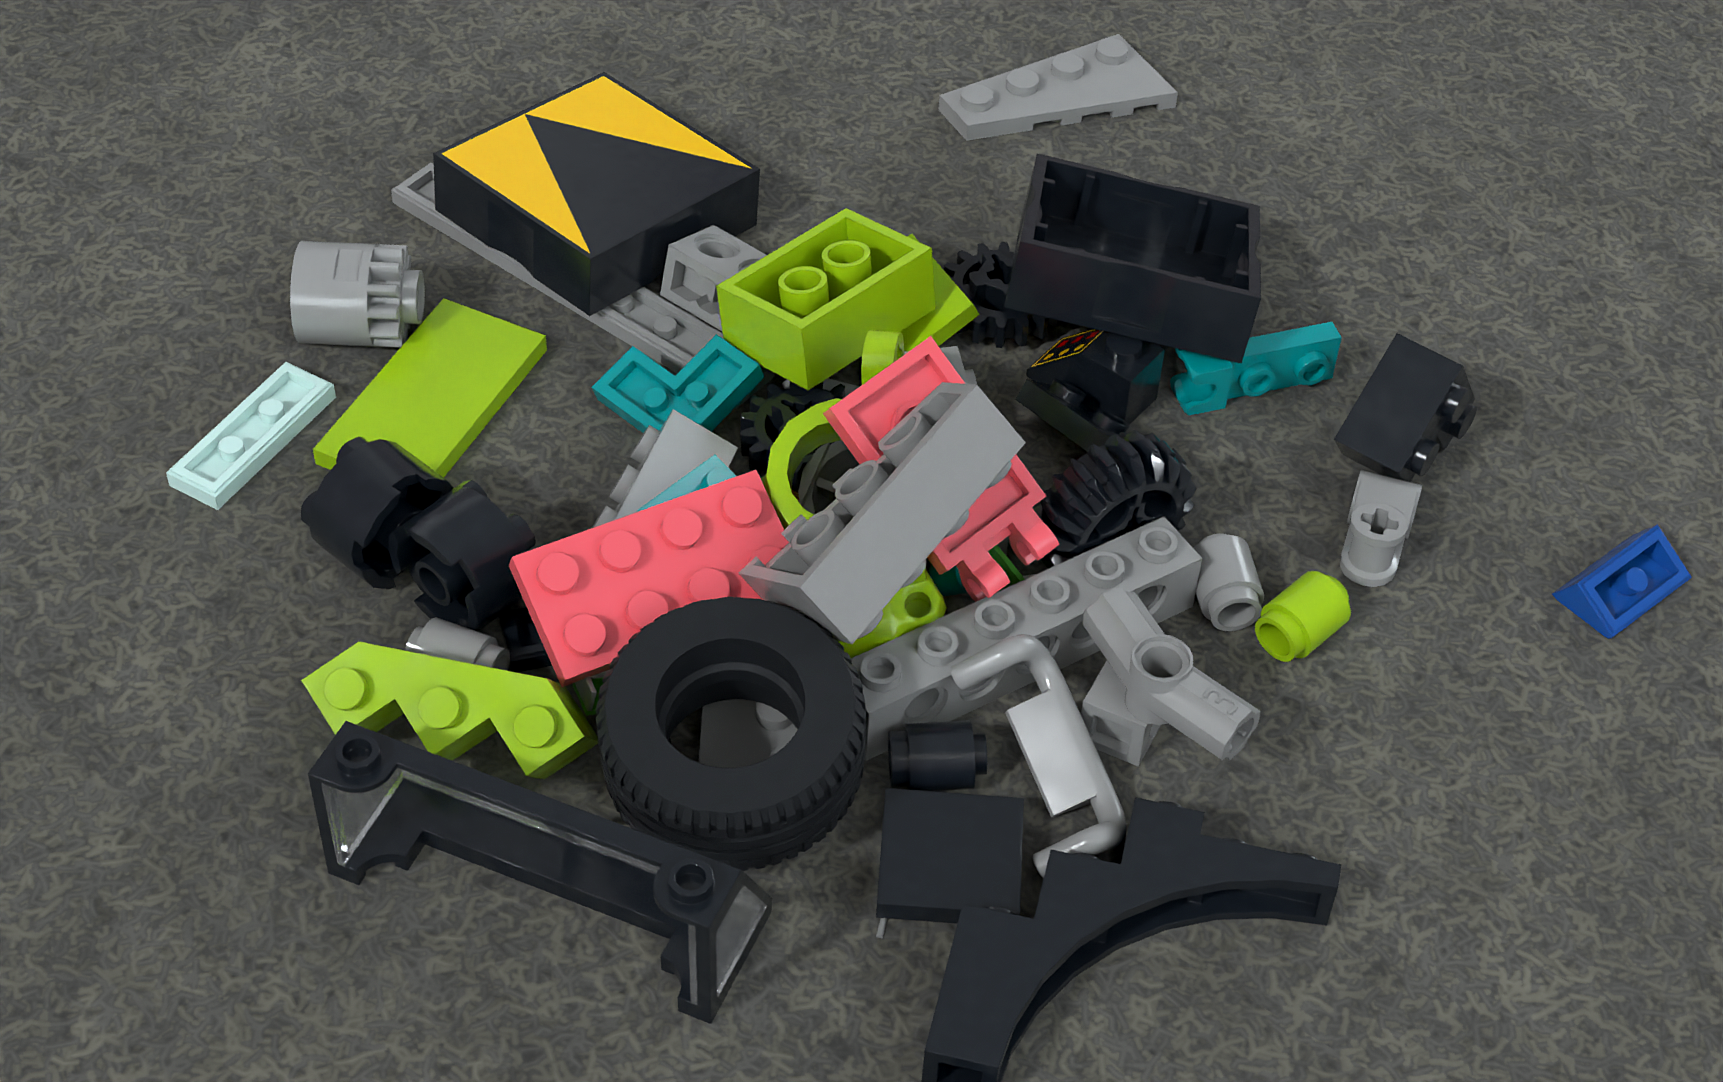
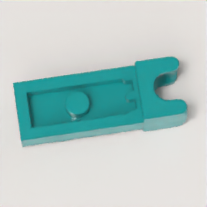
(1268, 364)

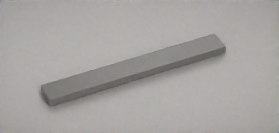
(637, 319)

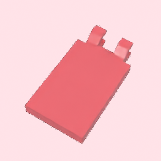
(1000, 510)

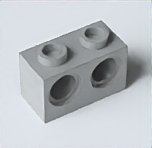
(701, 263)

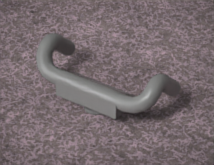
(1053, 744)

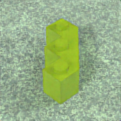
(453, 705)

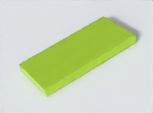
(439, 387)

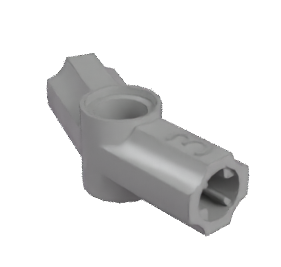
(1162, 678)

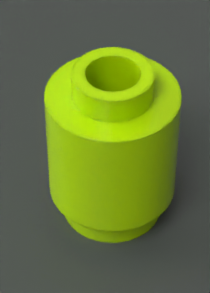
(1303, 616)

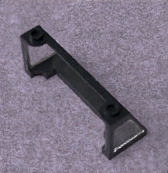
(391, 799)

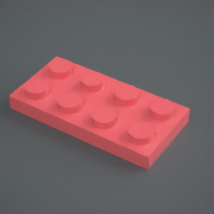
(620, 576)

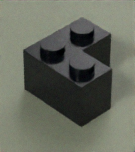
(1407, 411)

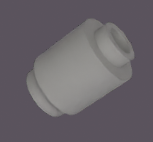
(1228, 582)
(458, 643)

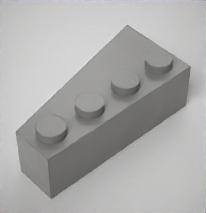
(890, 513)

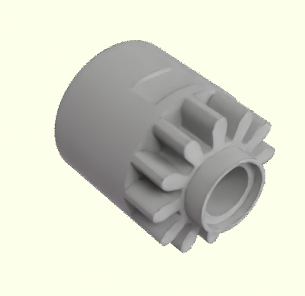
(354, 294)

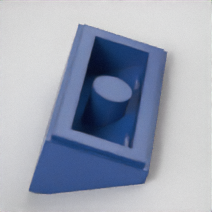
(1625, 582)

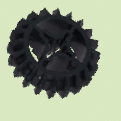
(1115, 493)

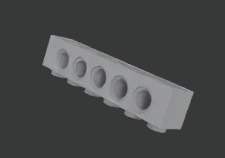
(912, 673)

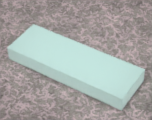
(251, 435)

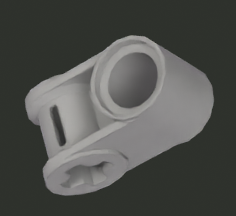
(1378, 526)

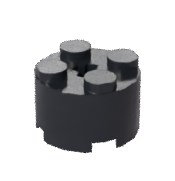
(365, 500)
(462, 556)

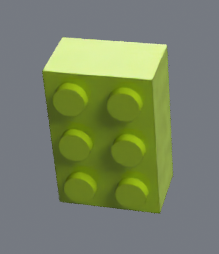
(821, 293)

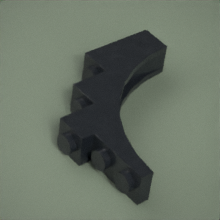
(1168, 878)

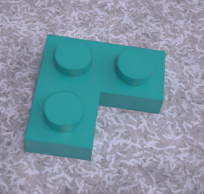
(701, 390)

